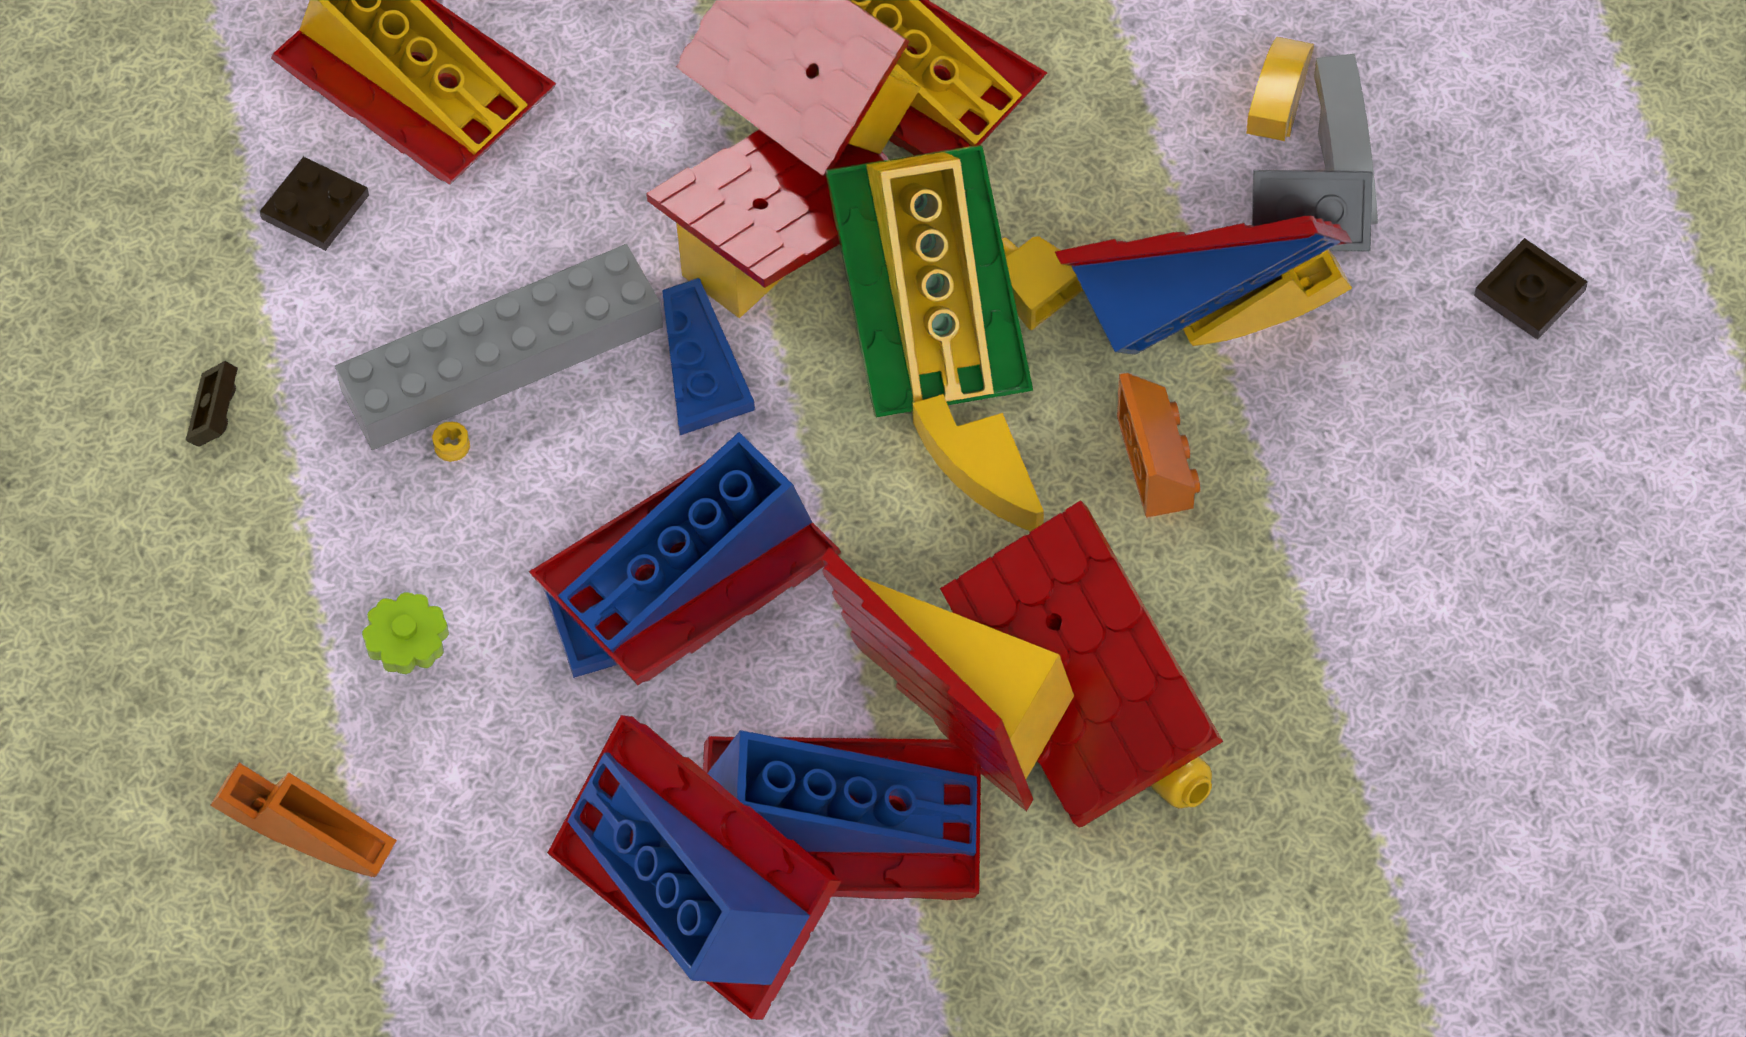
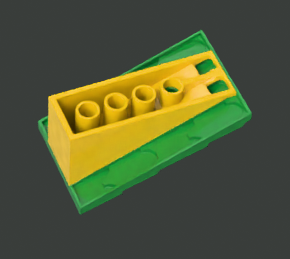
(928, 279)

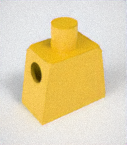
(1039, 280)

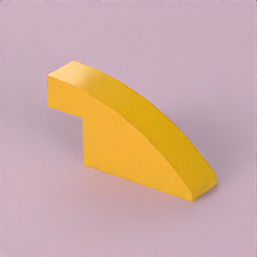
(1279, 89)
(1274, 302)
(980, 461)

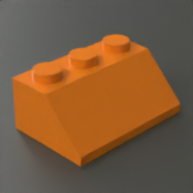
(1155, 447)

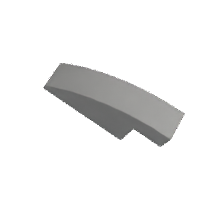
(1343, 118)

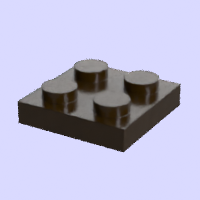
(314, 203)
(1530, 288)

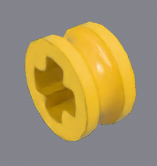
(449, 451)

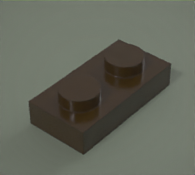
(212, 404)

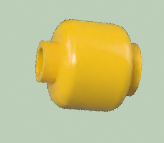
(1186, 785)

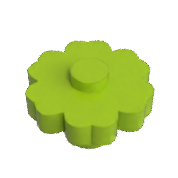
(405, 633)

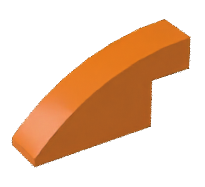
(303, 820)

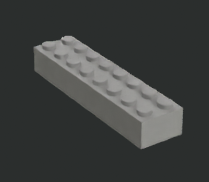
(499, 346)

